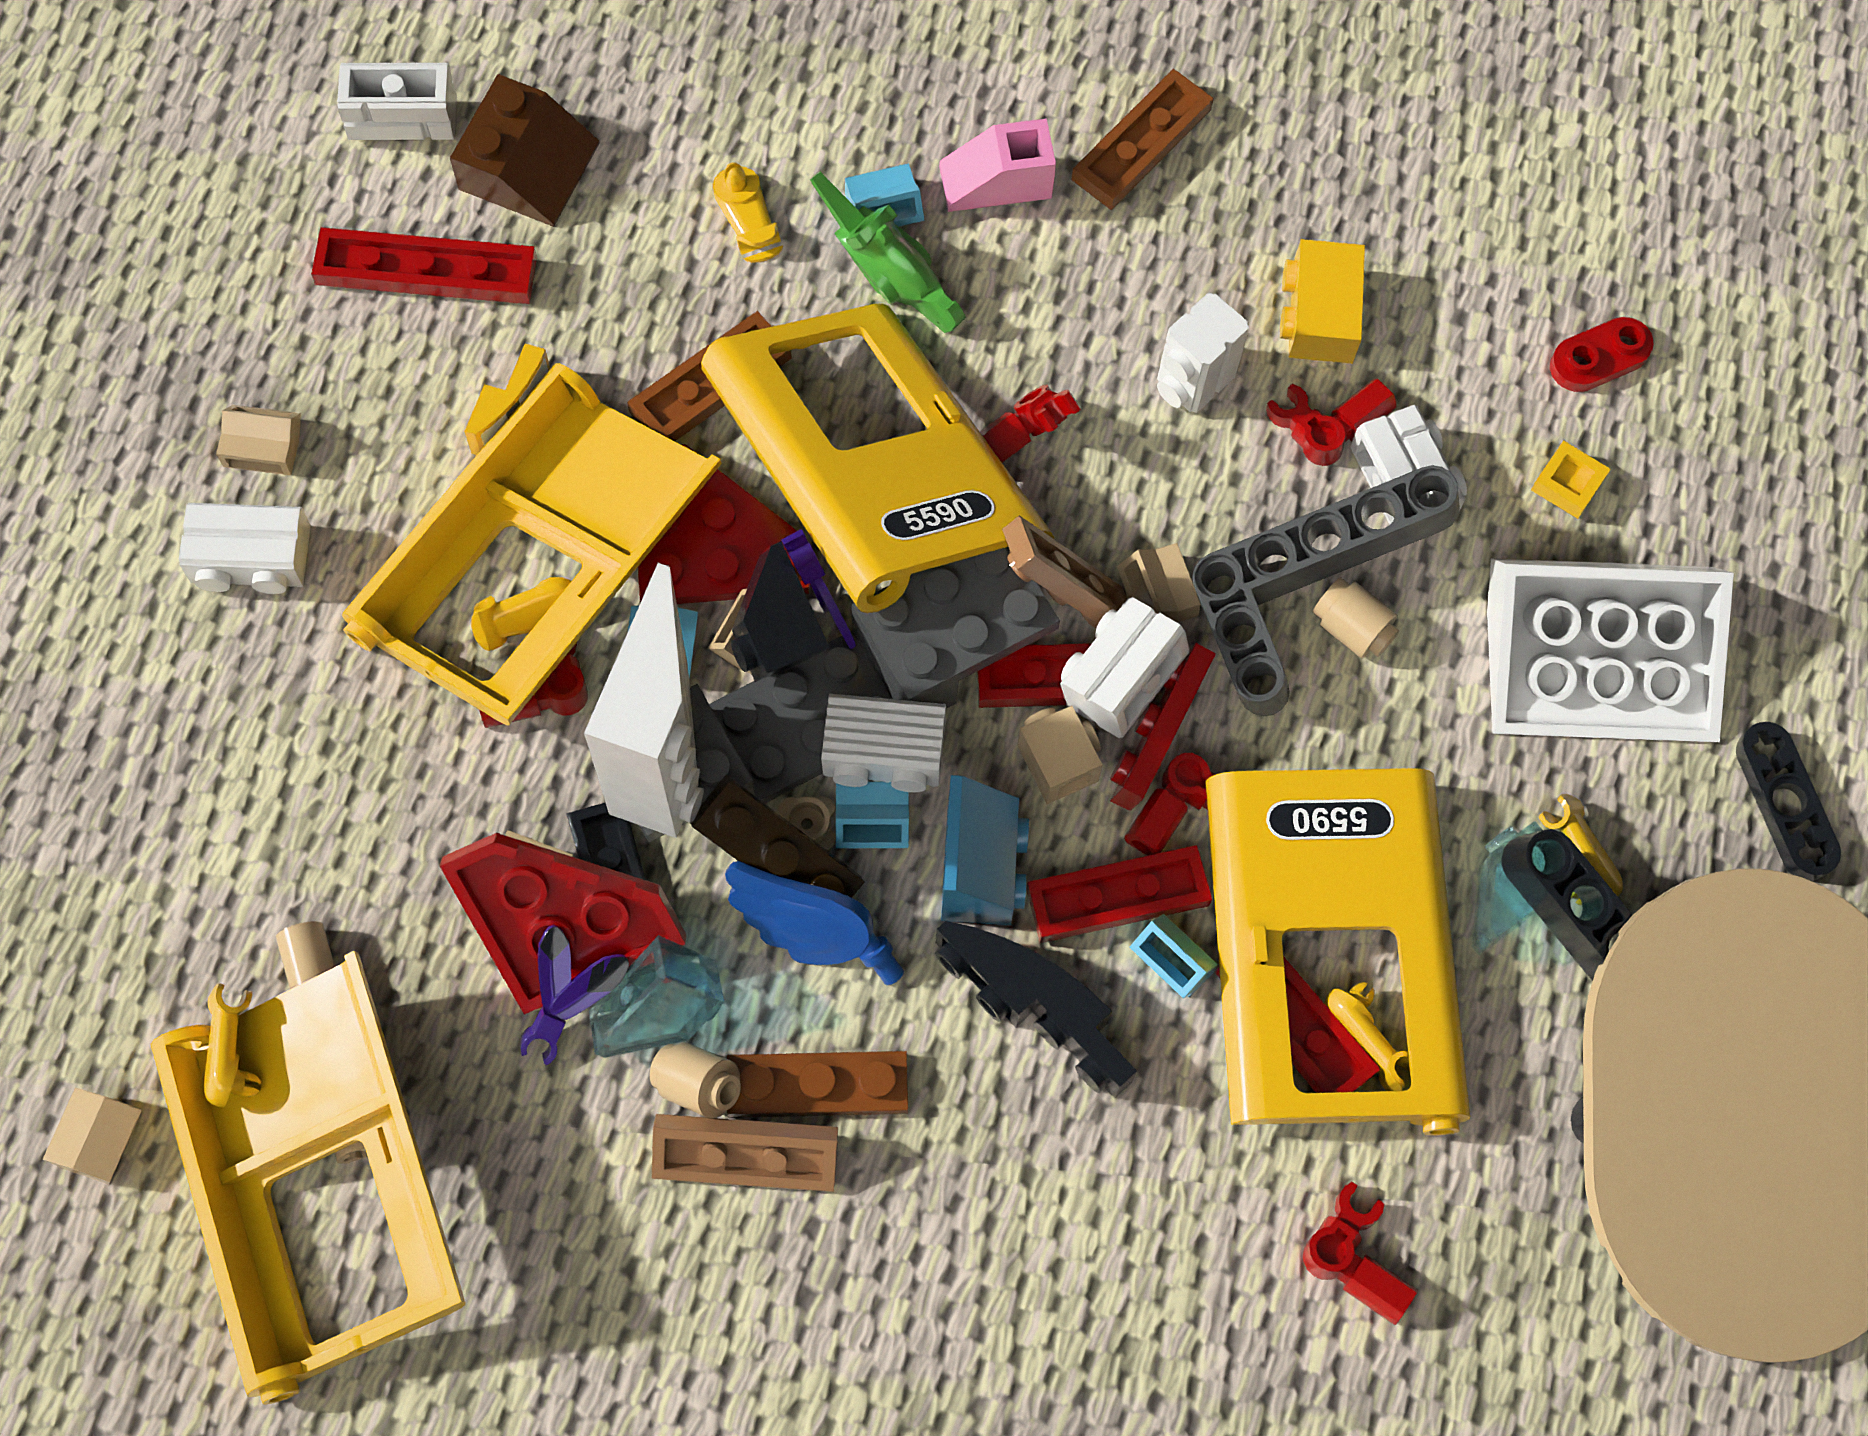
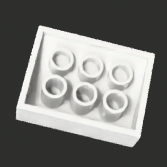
(1608, 649)
(645, 722)

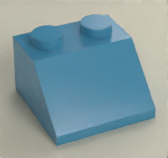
(981, 854)

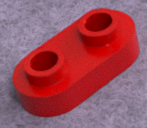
(1604, 352)

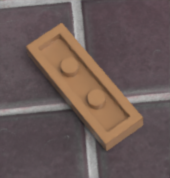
(1061, 572)
(744, 1152)

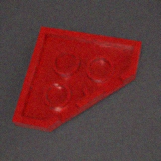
(716, 543)
(522, 889)

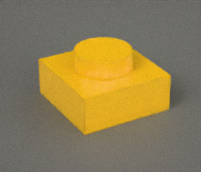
(1570, 479)

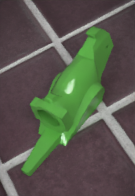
(889, 257)

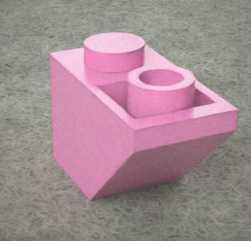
(1000, 167)

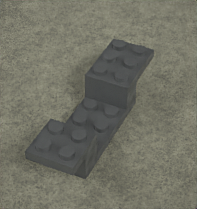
(914, 650)

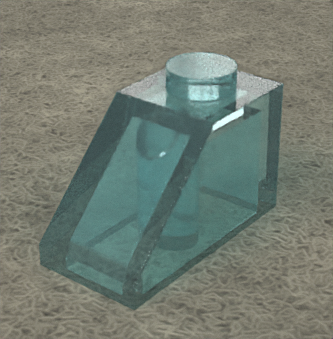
(1498, 902)
(659, 1001)

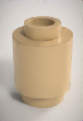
(1356, 618)
(695, 1079)

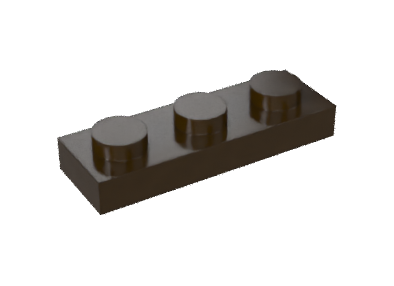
(768, 841)

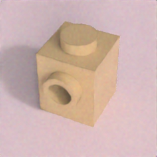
(1060, 752)

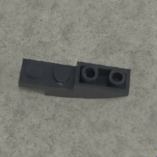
(1021, 982)

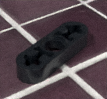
(1798, 781)

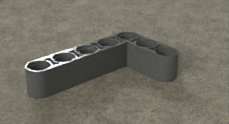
(1308, 565)

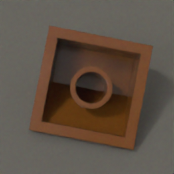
(522, 151)

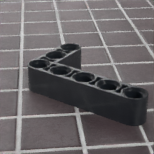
(1550, 896)

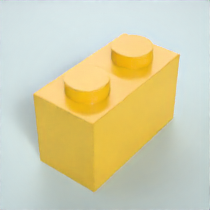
(1324, 301)

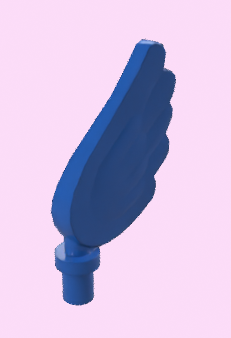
(810, 921)

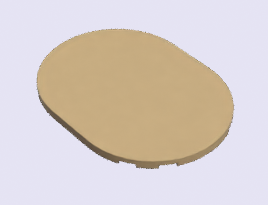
(1734, 1113)

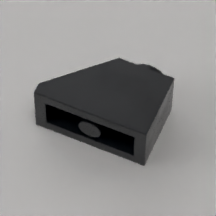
(775, 619)

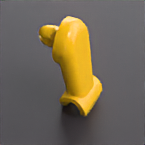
(743, 203)
(515, 615)
(1581, 835)
(1354, 1016)
(222, 1062)

